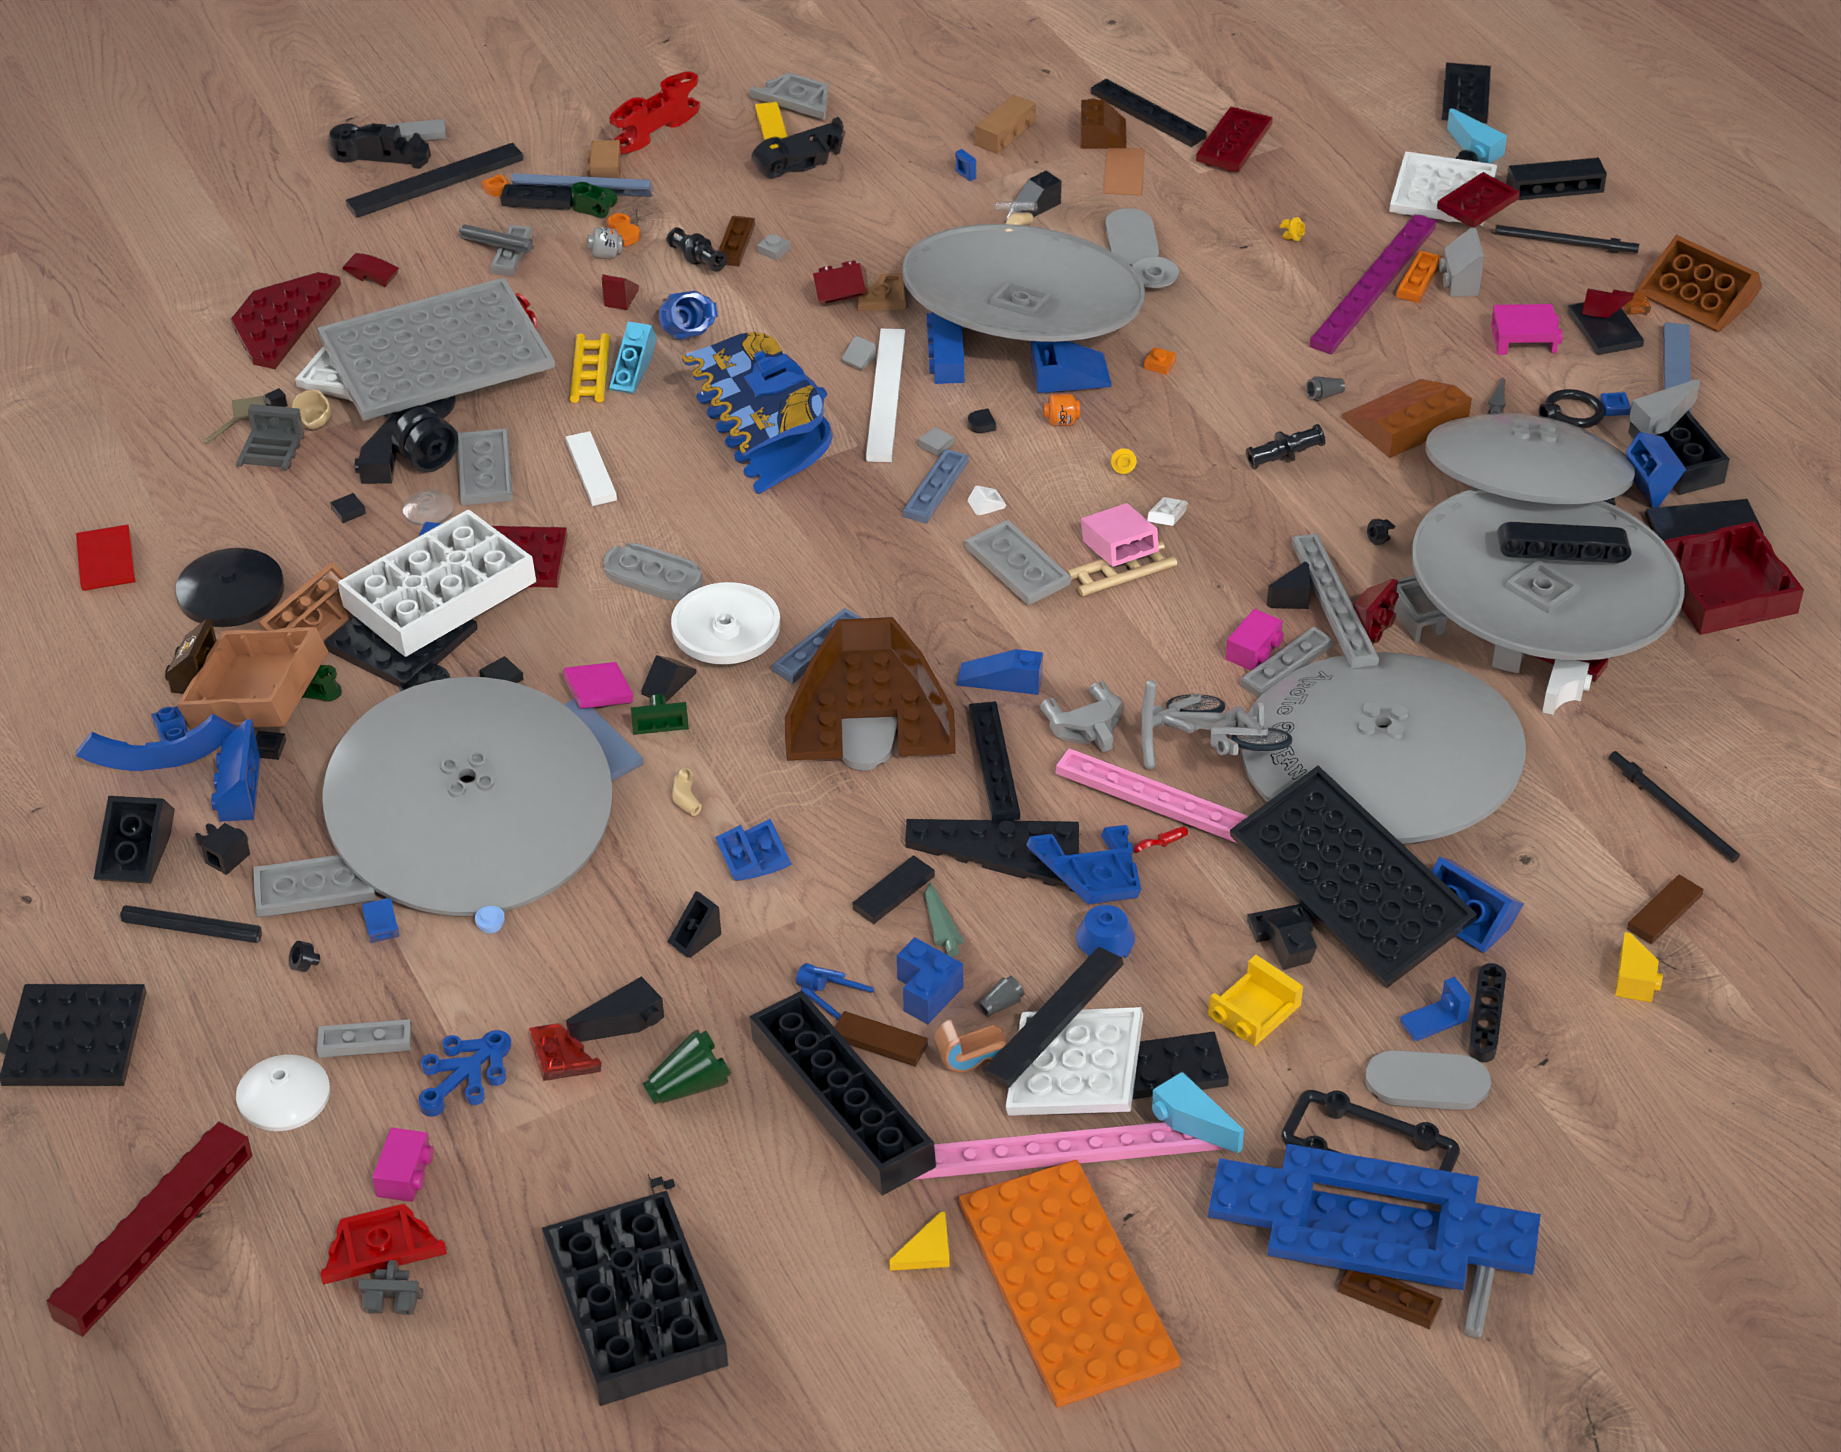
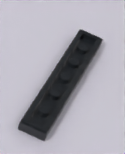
(1149, 112)
(994, 762)
(1053, 1017)

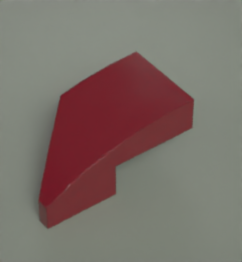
(1604, 303)

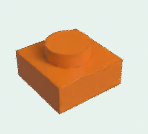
(1160, 360)

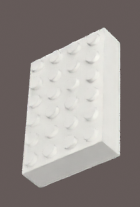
(437, 582)

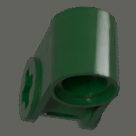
(590, 199)
(323, 682)

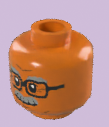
(1062, 409)

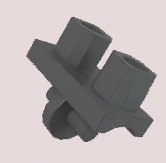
(394, 1286)

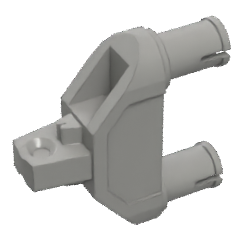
(1088, 723)

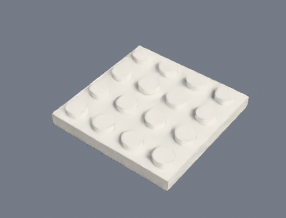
(1427, 179)
(1084, 1067)

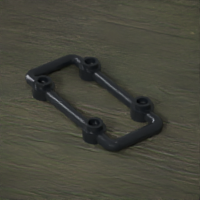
(1338, 1104)

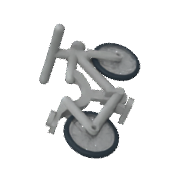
(1205, 712)

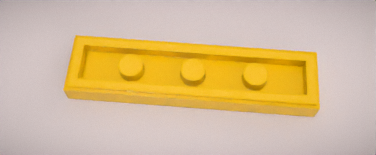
(770, 121)

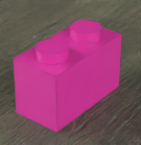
(1254, 640)
(402, 1164)

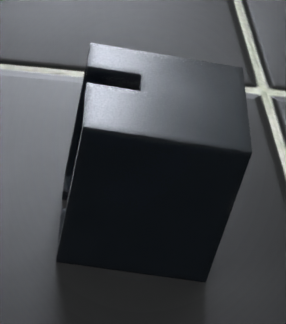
(276, 398)

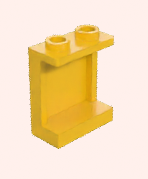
(1256, 1001)

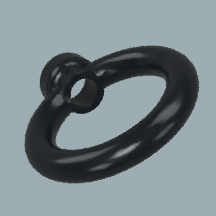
(1553, 411)

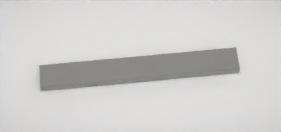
(1335, 602)

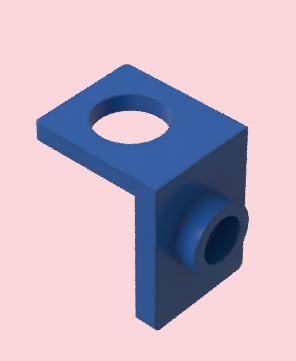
(380, 920)

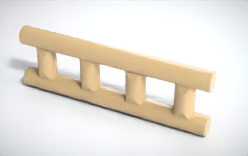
(1114, 579)

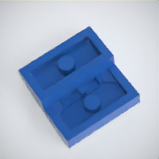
(753, 851)

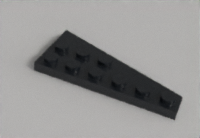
(993, 844)

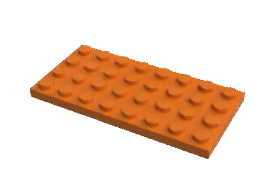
(1068, 1283)

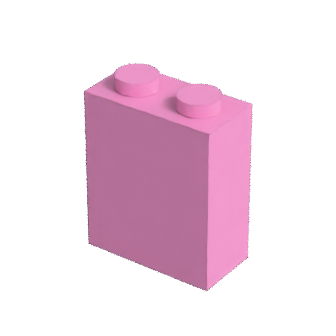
(1119, 535)

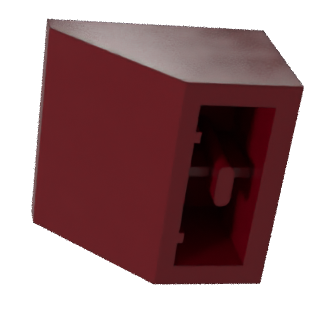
(840, 282)

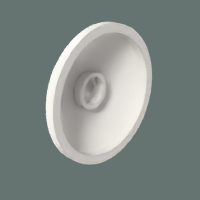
(283, 1092)

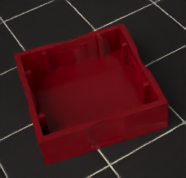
(1733, 578)

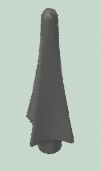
(1498, 401)

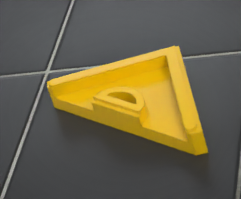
(926, 1249)

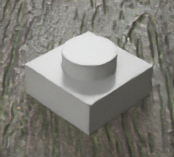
(773, 247)

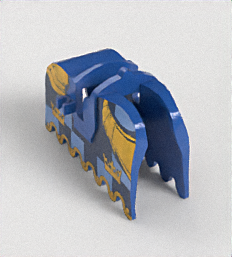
(764, 406)

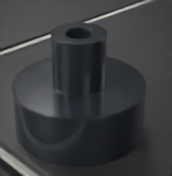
(303, 956)

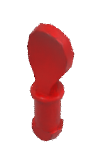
(1163, 839)

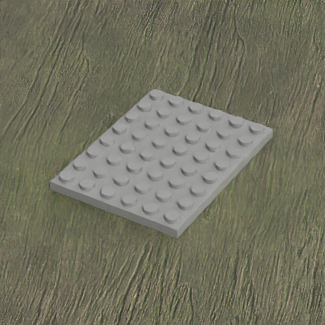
(435, 348)

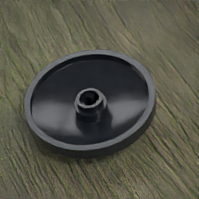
(230, 587)

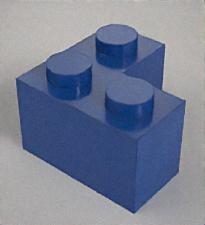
(929, 977)

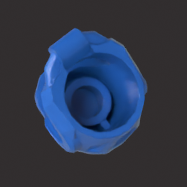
(687, 314)

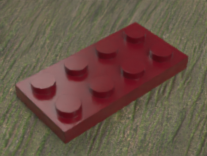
(1234, 139)

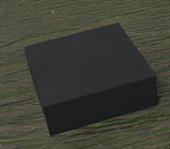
(503, 670)

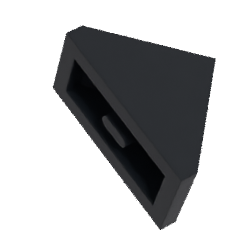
(1291, 590)
(666, 677)
(697, 926)

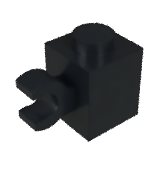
(223, 847)

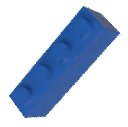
(945, 350)

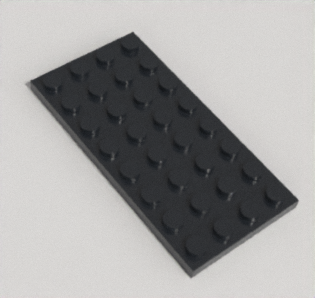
(1353, 876)

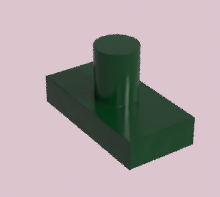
(659, 716)

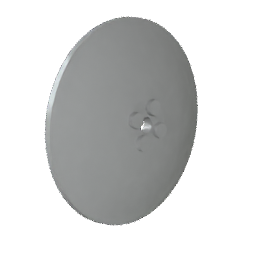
(1530, 458)

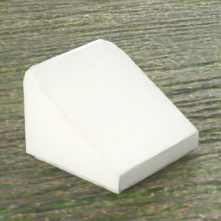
(985, 500)

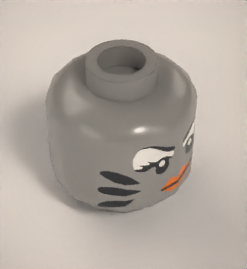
(604, 243)

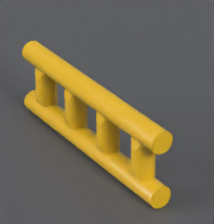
(599, 375)

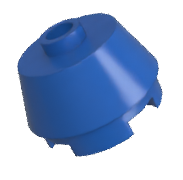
(1106, 928)

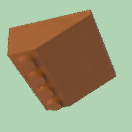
(1700, 284)
(1408, 415)

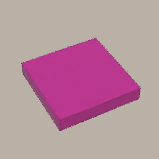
(598, 685)

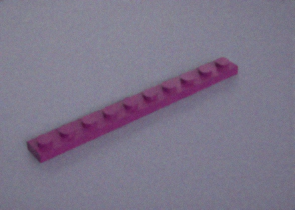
(1372, 284)

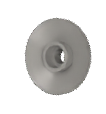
(1156, 271)

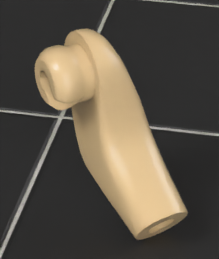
(1019, 218)
(682, 792)

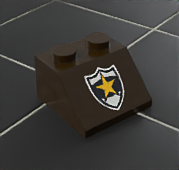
(190, 656)

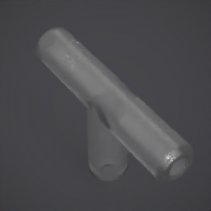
(1015, 206)

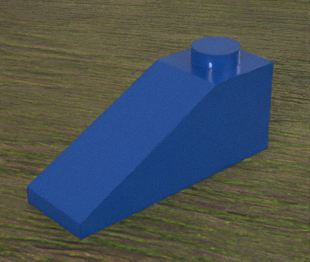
(1007, 671)

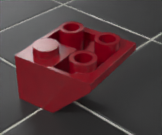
(1377, 607)

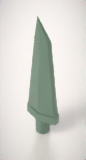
(943, 927)

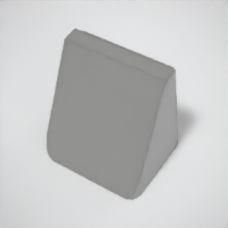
(859, 353)

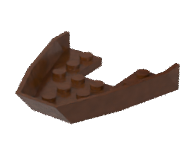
(868, 673)

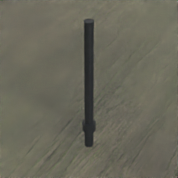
(1614, 245)
(1635, 773)

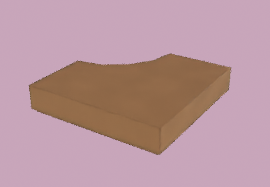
(885, 294)

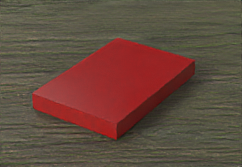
(105, 557)

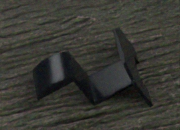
(659, 1181)

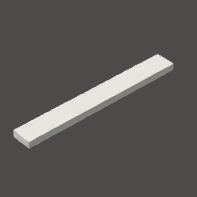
(885, 396)

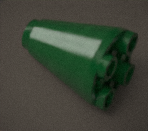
(687, 1070)

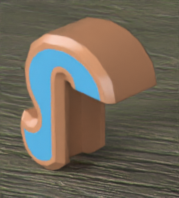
(970, 1049)

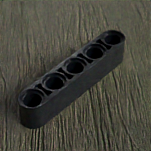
(1564, 542)

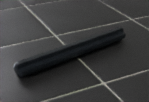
(191, 923)

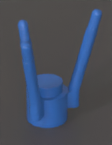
(815, 978)

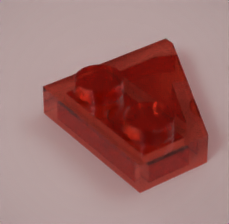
(559, 1053)

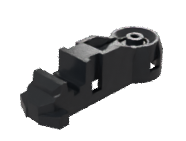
(372, 140)
(797, 151)

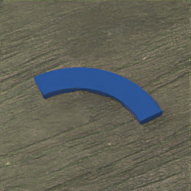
(156, 755)

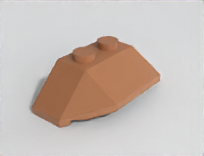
(312, 605)

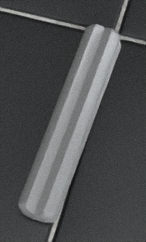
(1479, 1301)

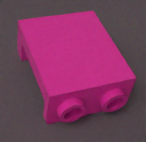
(1525, 324)

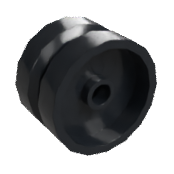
(425, 439)

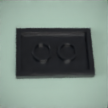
(1606, 334)

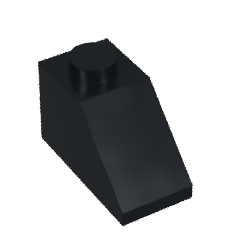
(1043, 189)
(1290, 938)

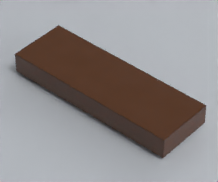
(737, 239)
(1665, 909)
(881, 1038)
(1391, 1296)

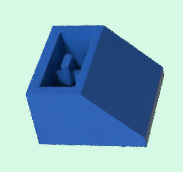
(1655, 466)

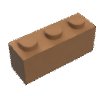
(1005, 124)

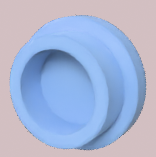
(490, 919)

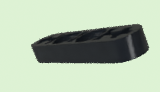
(1487, 1012)

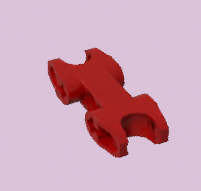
(666, 108)

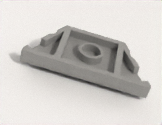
(795, 93)

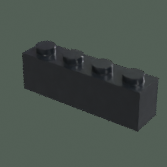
(1557, 178)

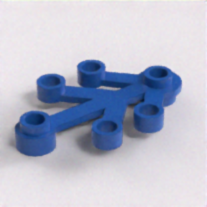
(492, 1045)

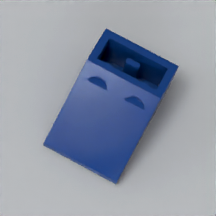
(1067, 367)

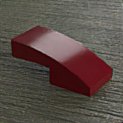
(368, 266)

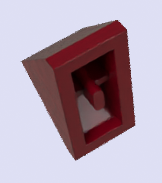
(618, 292)

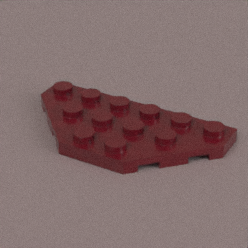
(279, 315)

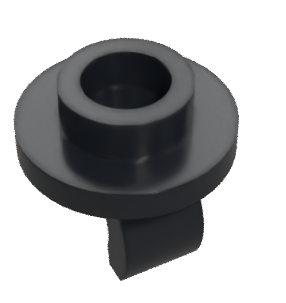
(1378, 530)

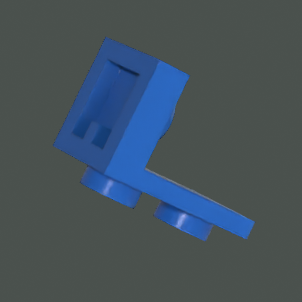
(1439, 1016)

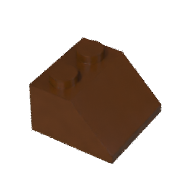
(1101, 126)

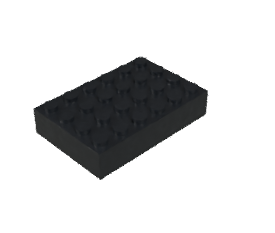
(634, 1298)

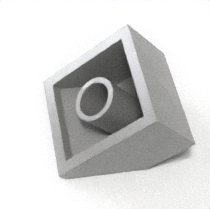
(1463, 265)

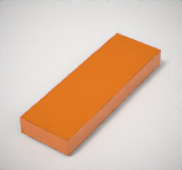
(1418, 276)

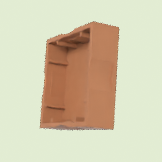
(254, 676)

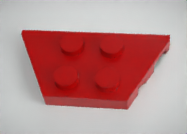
(374, 1239)

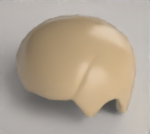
(314, 408)

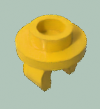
(1295, 227)
(1123, 461)

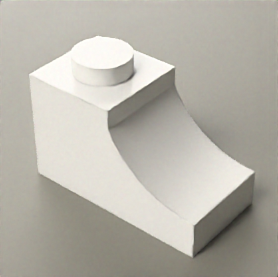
(1566, 683)

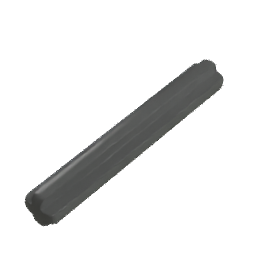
(496, 238)

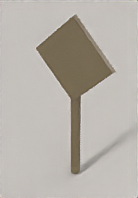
(240, 410)

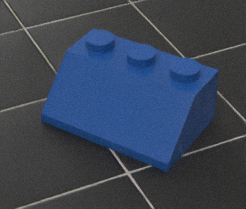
(237, 775)
(1493, 906)

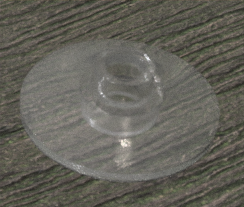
(428, 507)

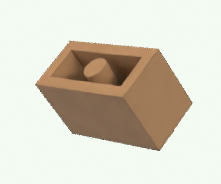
(604, 159)

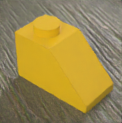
(1637, 971)

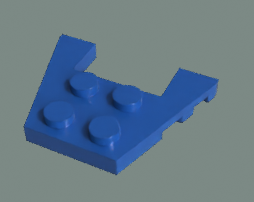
(1093, 875)

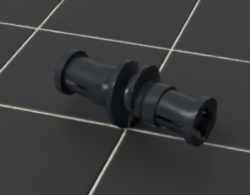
(696, 249)
(1285, 446)

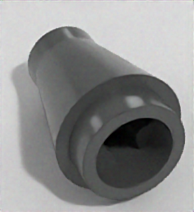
(1323, 387)
(1003, 995)

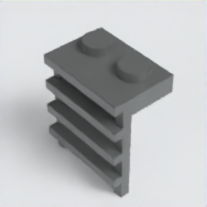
(272, 437)

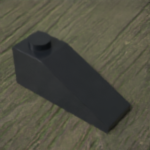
(378, 456)
(620, 1013)

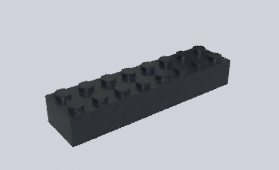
(843, 1093)

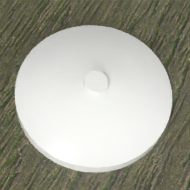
(725, 623)

